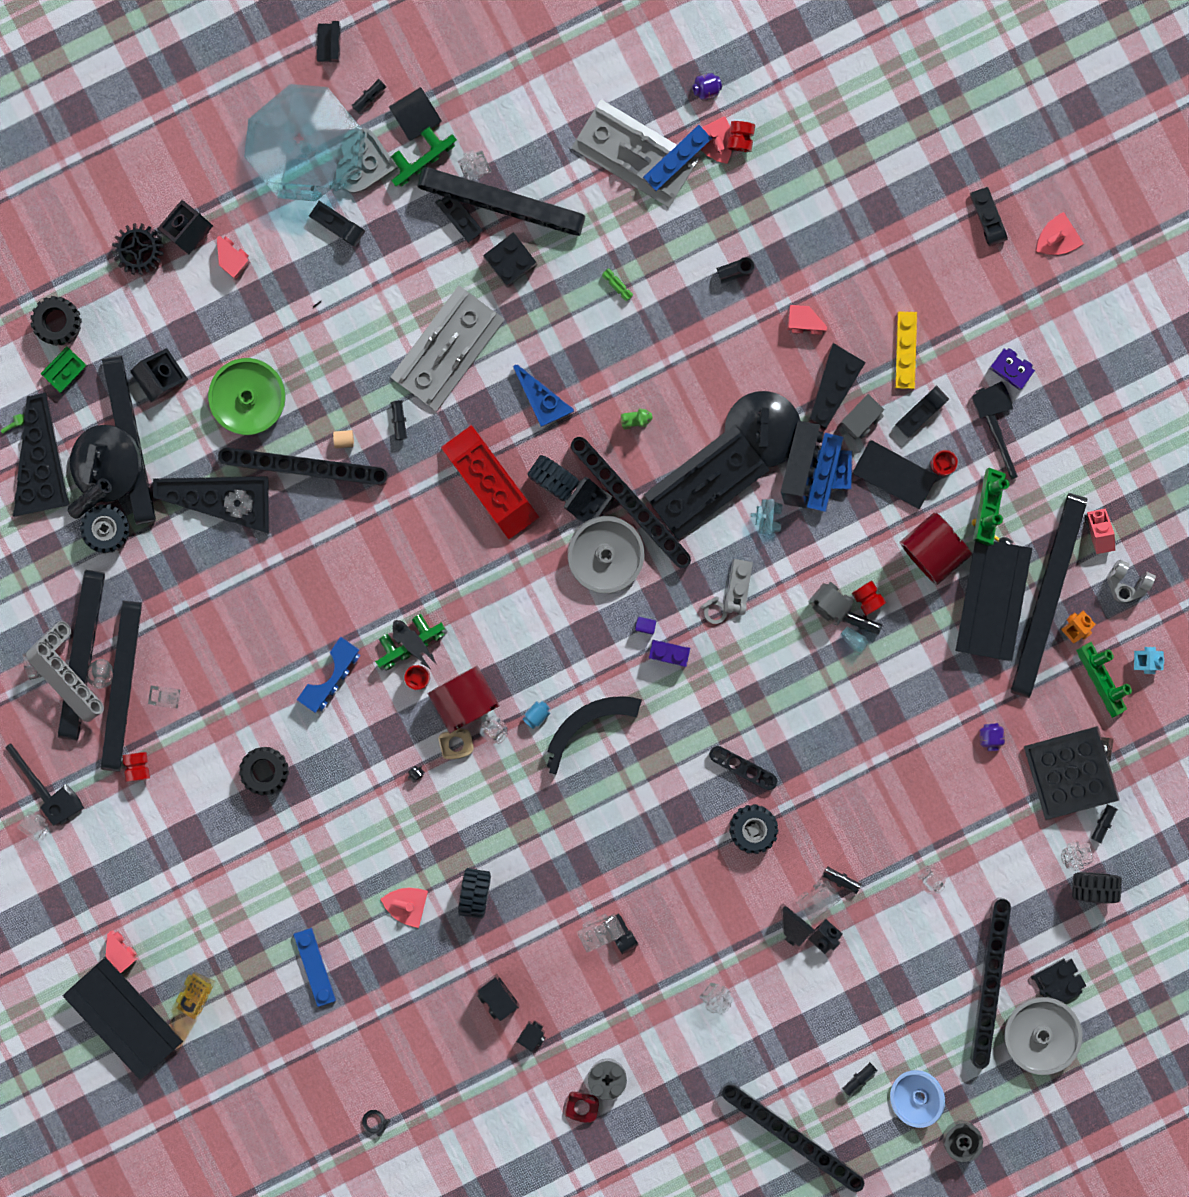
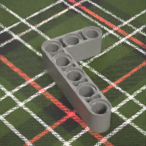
(60, 676)

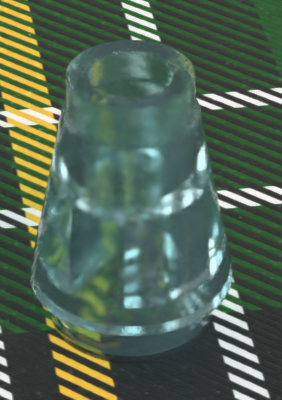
(854, 639)

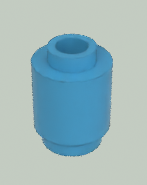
(536, 714)

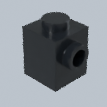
(531, 1035)

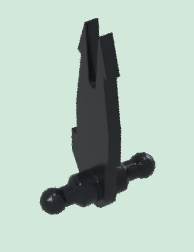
(411, 641)

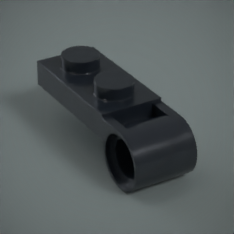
(988, 216)
(337, 223)
(922, 411)

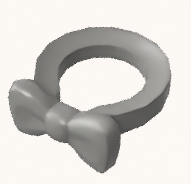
(705, 606)

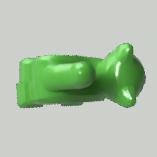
(640, 418)

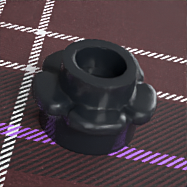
(415, 773)

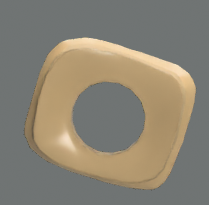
(468, 747)

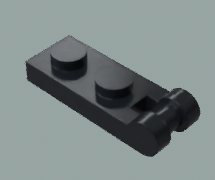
(460, 218)

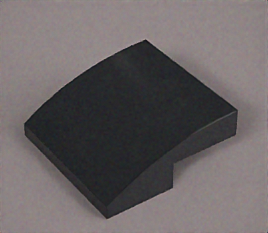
(415, 113)

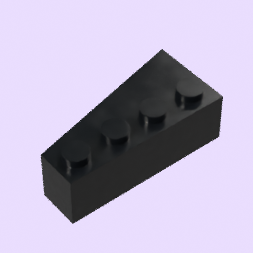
(837, 379)
(801, 464)

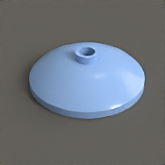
(910, 1105)

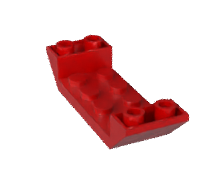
(490, 482)

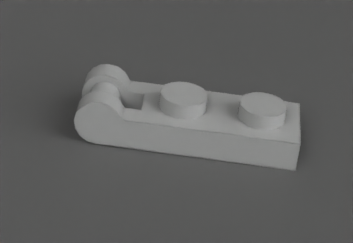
(738, 586)

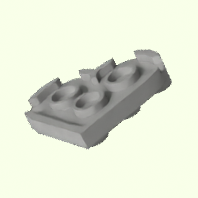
(375, 165)

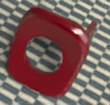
(593, 1103)

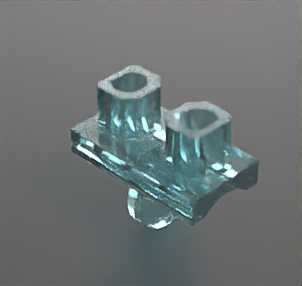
(764, 516)

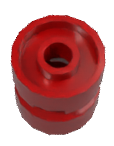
(741, 136)
(944, 463)
(869, 598)
(417, 677)
(136, 766)

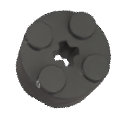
(831, 603)
(607, 1090)
(962, 1152)

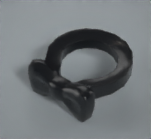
(385, 1122)

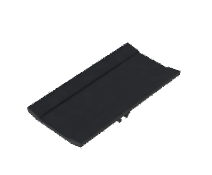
(706, 482)
(993, 600)
(122, 1018)

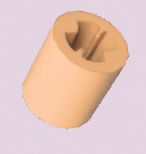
(343, 439)

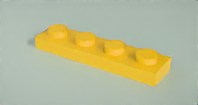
(906, 350)

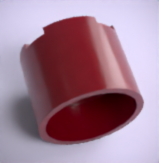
(935, 548)
(463, 699)

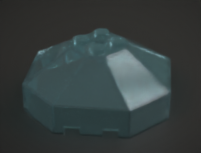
(321, 161)

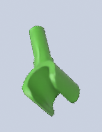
(18, 421)

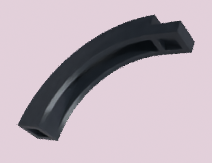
(606, 706)

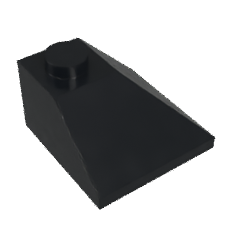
(794, 927)

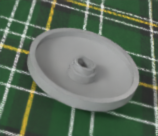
(605, 554)
(1043, 1035)

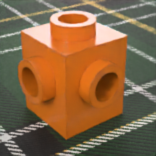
(1078, 626)

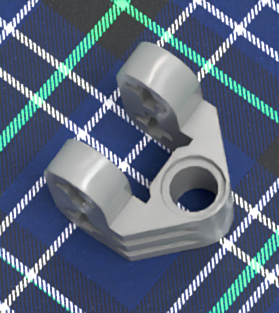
(1118, 573)

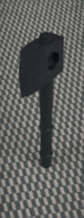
(987, 404)
(55, 807)

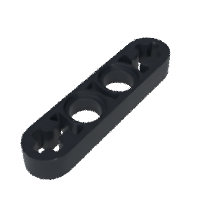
(744, 765)

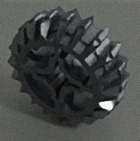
(146, 248)

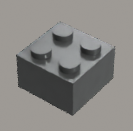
(862, 416)

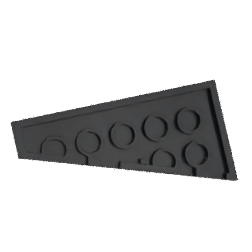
(40, 470)
(209, 494)

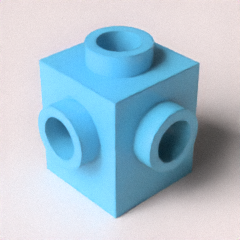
(1149, 660)

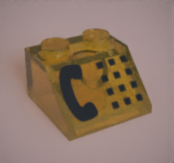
(195, 994)

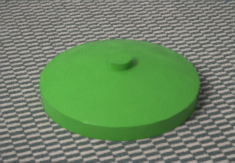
(247, 396)

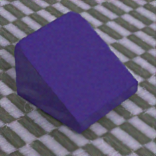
(645, 625)

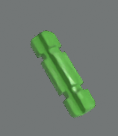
(617, 285)

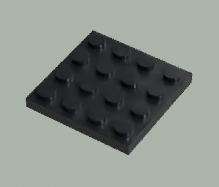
(1071, 773)

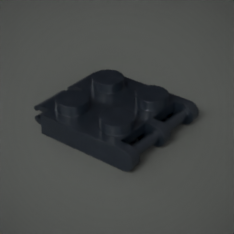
(1059, 980)

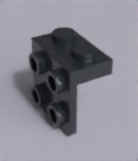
(588, 501)

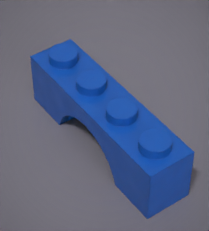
(315, 695)

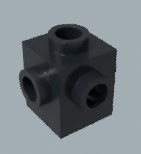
(826, 936)

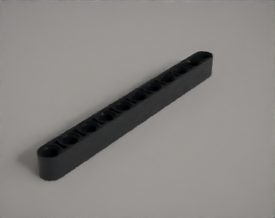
(1049, 595)

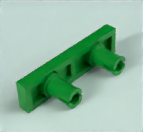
(431, 156)
(988, 511)
(401, 653)
(1100, 677)

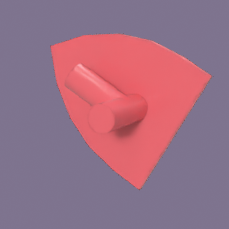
(717, 147)
(1058, 237)
(406, 905)

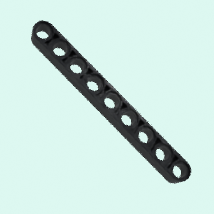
(501, 201)
(125, 419)
(294, 462)
(627, 493)
(82, 645)
(121, 686)
(993, 992)
(797, 1145)

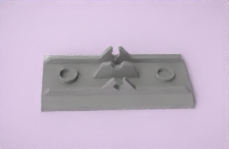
(629, 150)
(447, 348)

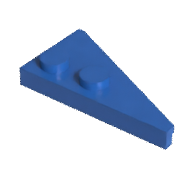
(545, 404)

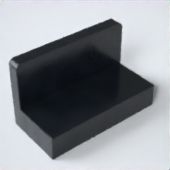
(328, 42)

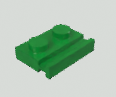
(64, 369)

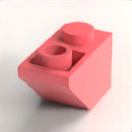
(230, 259)
(804, 319)
(1101, 531)
(118, 952)

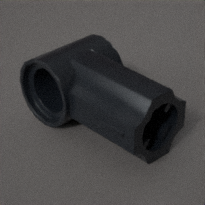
(733, 271)
(627, 941)

